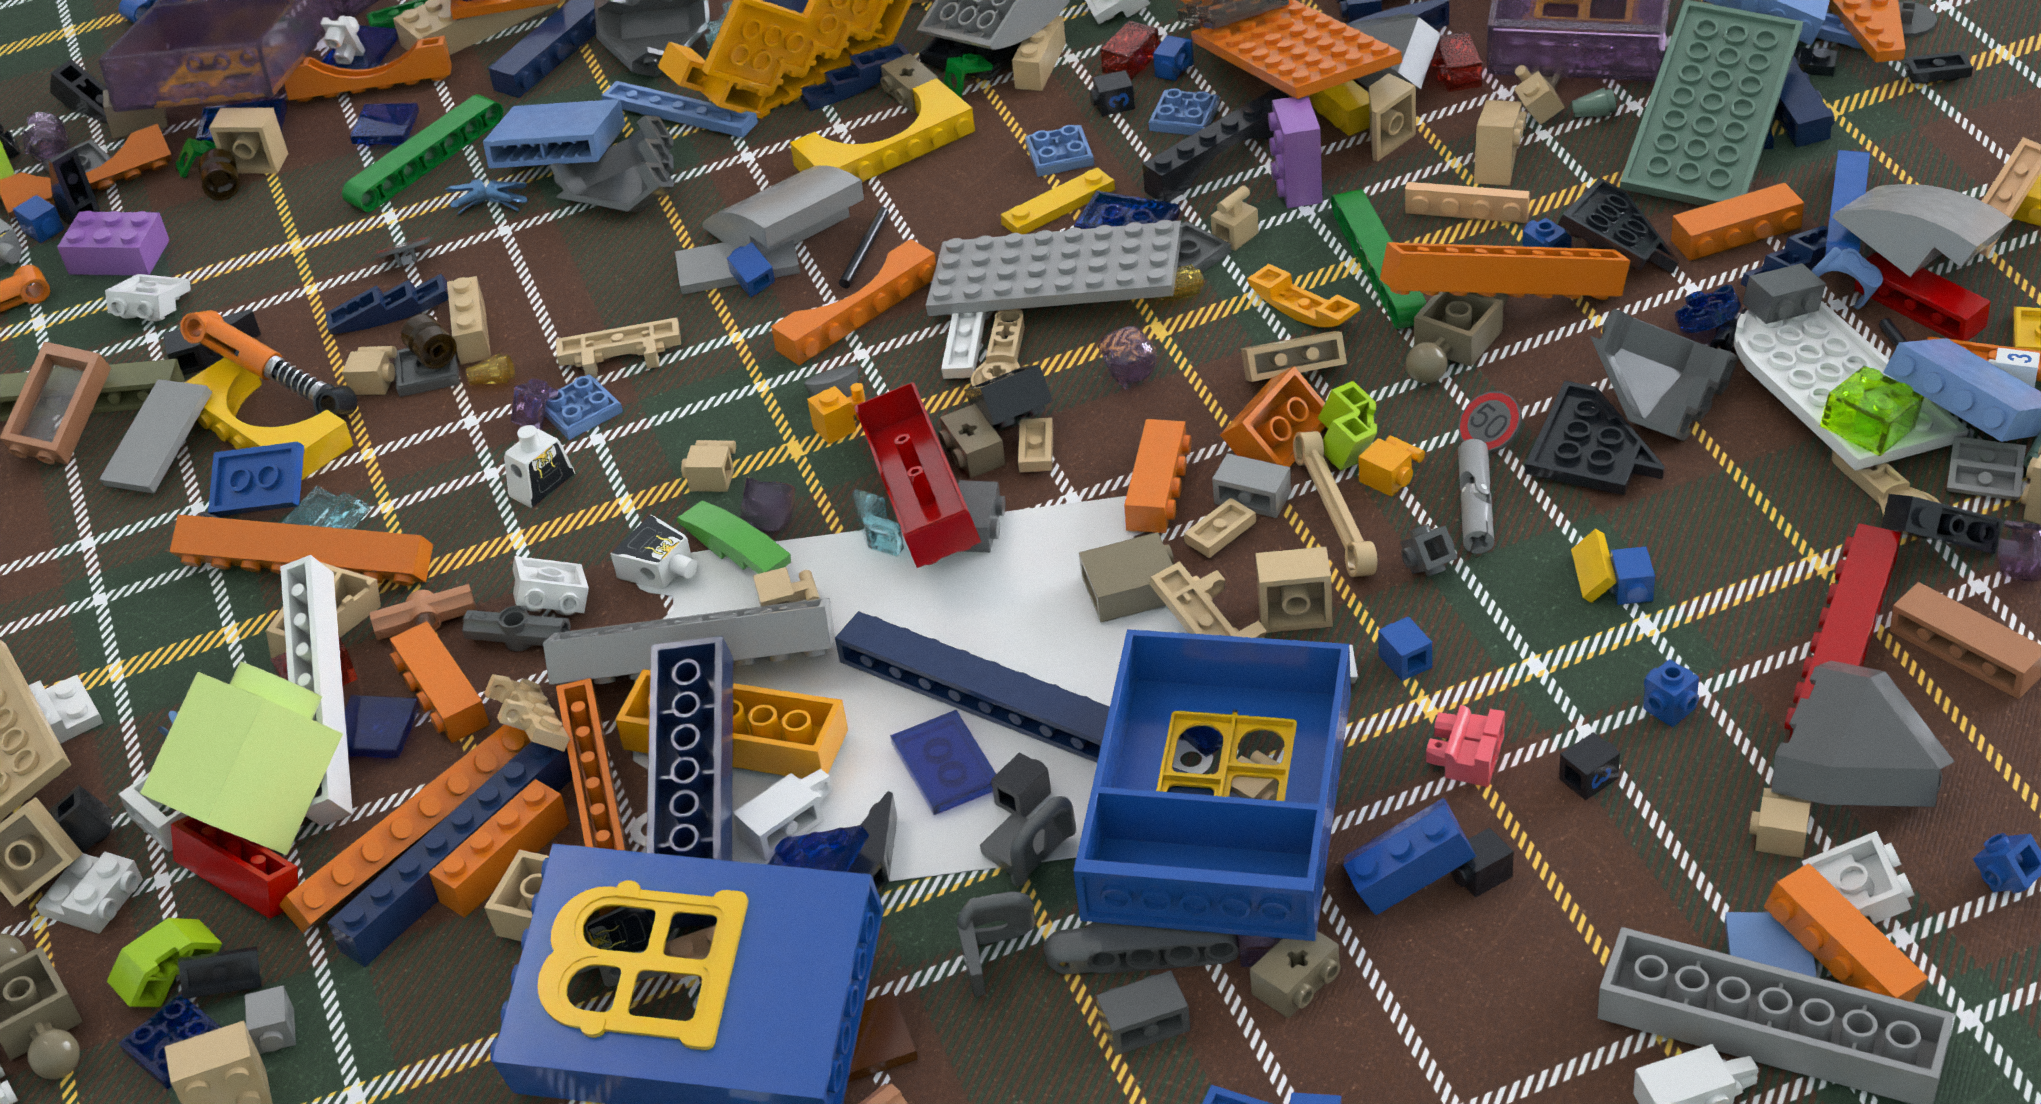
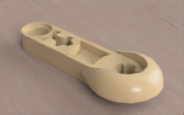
(1002, 352)
(1880, 481)

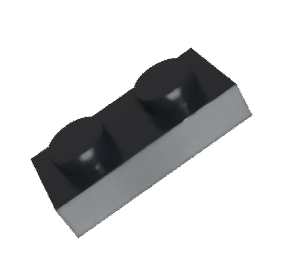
(1816, 61)
(1938, 67)
(219, 972)

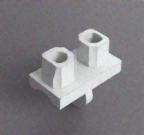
(343, 38)

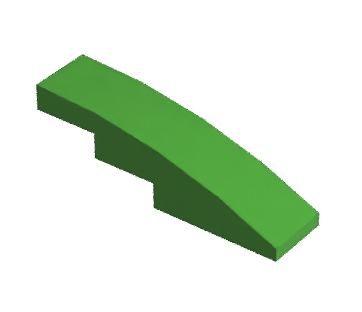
(733, 538)

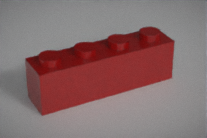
(1930, 300)
(234, 864)

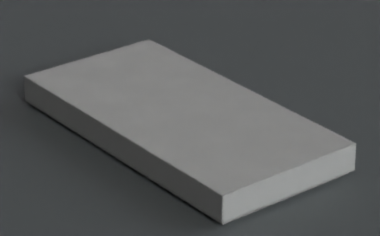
(708, 266)
(155, 436)

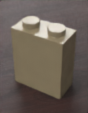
(1120, 575)

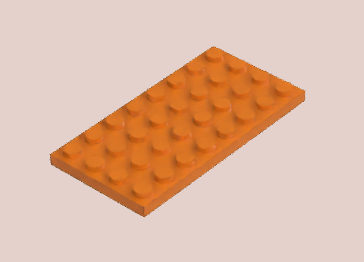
(1298, 49)

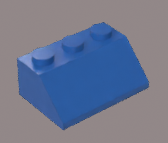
(1408, 857)

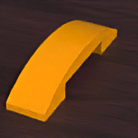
(1277, 289)

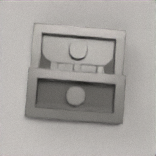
(1986, 468)

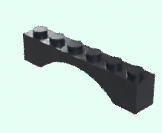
(1176, 168)

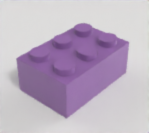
(1296, 151)
(113, 243)

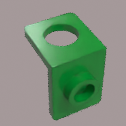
(962, 65)
(192, 148)

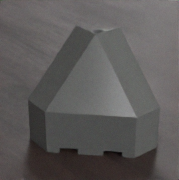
(642, 28)
(1410, 36)
(628, 173)
(1661, 375)
(1859, 744)

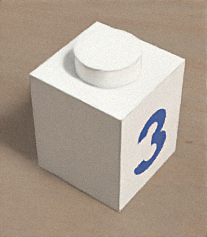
(2018, 363)

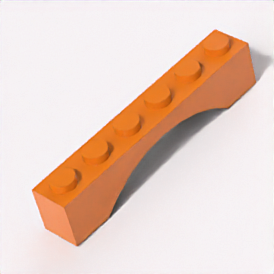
(422, 61)
(140, 152)
(814, 330)

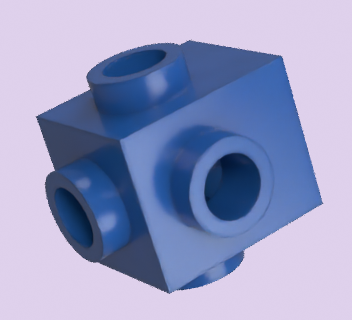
(1670, 692)
(2009, 862)

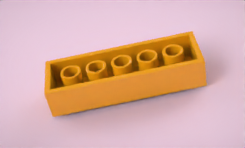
(771, 728)

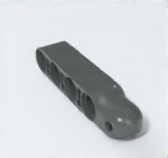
(1130, 948)

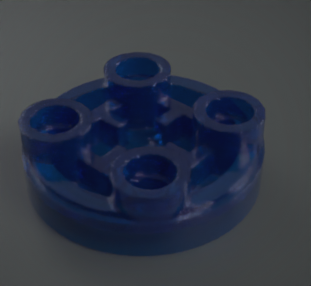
(1707, 310)

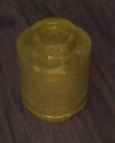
(1187, 283)

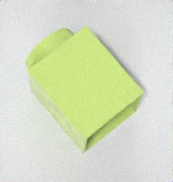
(245, 756)

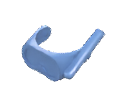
(1852, 263)

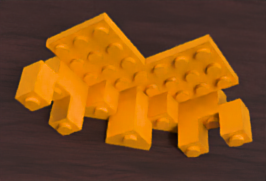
(773, 51)

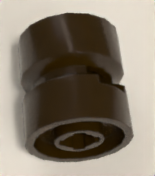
(219, 174)
(428, 341)

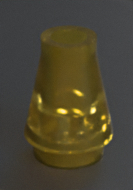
(492, 370)

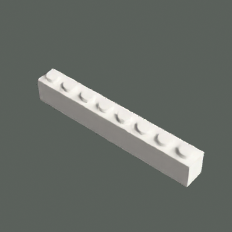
(316, 665)

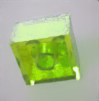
(1872, 410)

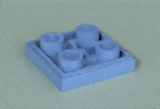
(1183, 112)
(1059, 150)
(581, 406)
(1766, 941)

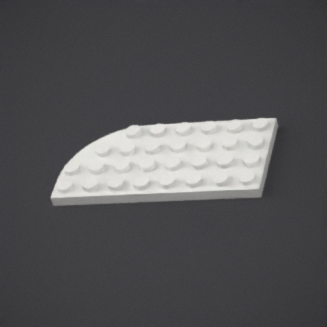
(1810, 357)

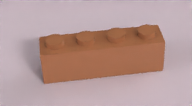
(1967, 640)

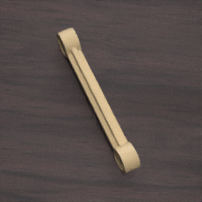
(1359, 554)

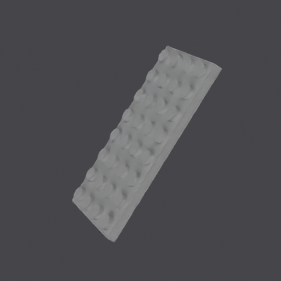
(1056, 268)

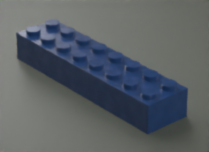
(690, 755)

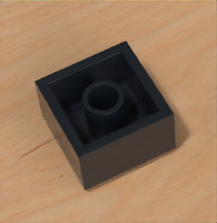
(1011, 395)

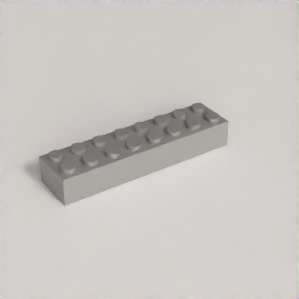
(748, 632)
(1776, 1016)

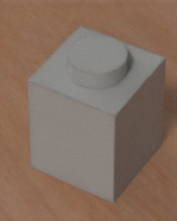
(270, 1019)

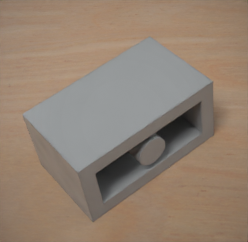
(1252, 483)

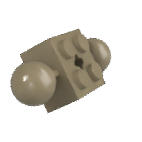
(1453, 330)
(36, 1011)

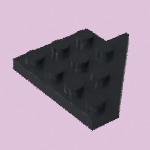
(1613, 221)
(1590, 444)

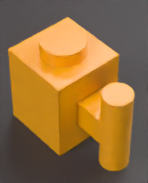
(834, 412)
(1388, 464)

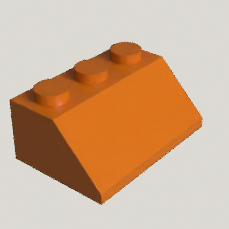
(1273, 418)

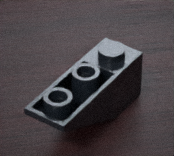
(199, 357)
(1941, 523)
(877, 852)

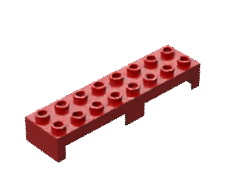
(917, 475)

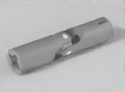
(1475, 496)

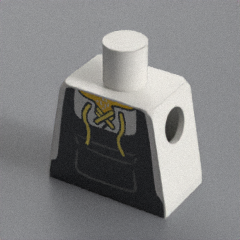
(535, 466)
(654, 555)

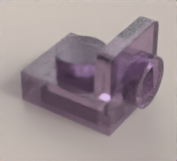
(530, 402)

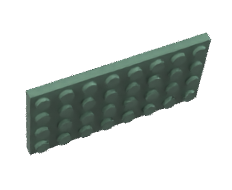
(1711, 104)

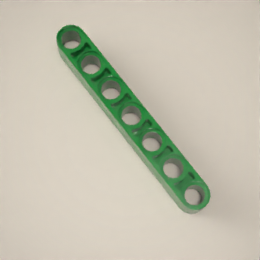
(422, 153)
(1368, 242)

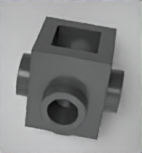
(1428, 550)

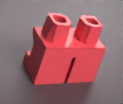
(1471, 746)

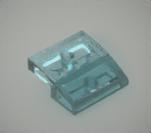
(327, 510)

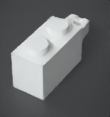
(782, 811)
(1694, 1078)

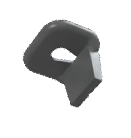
(1023, 842)
(1012, 907)

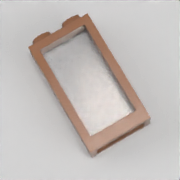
(55, 403)

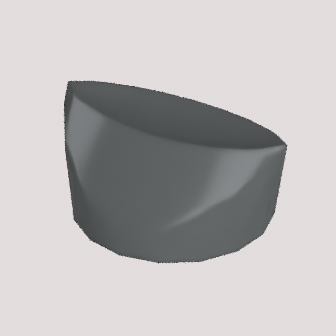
(838, 377)

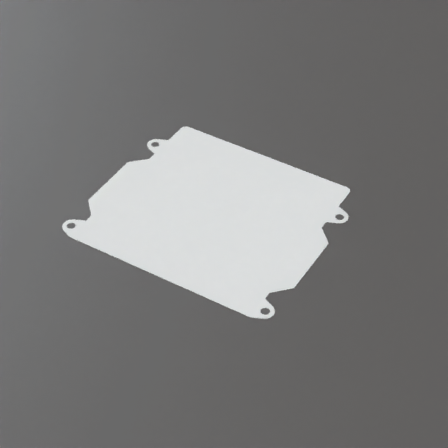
(1006, 606)

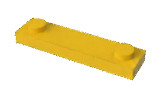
(1056, 202)

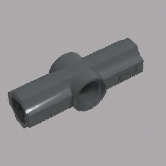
(512, 627)

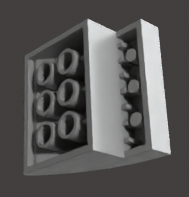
(989, 22)
(788, 209)
(1921, 222)

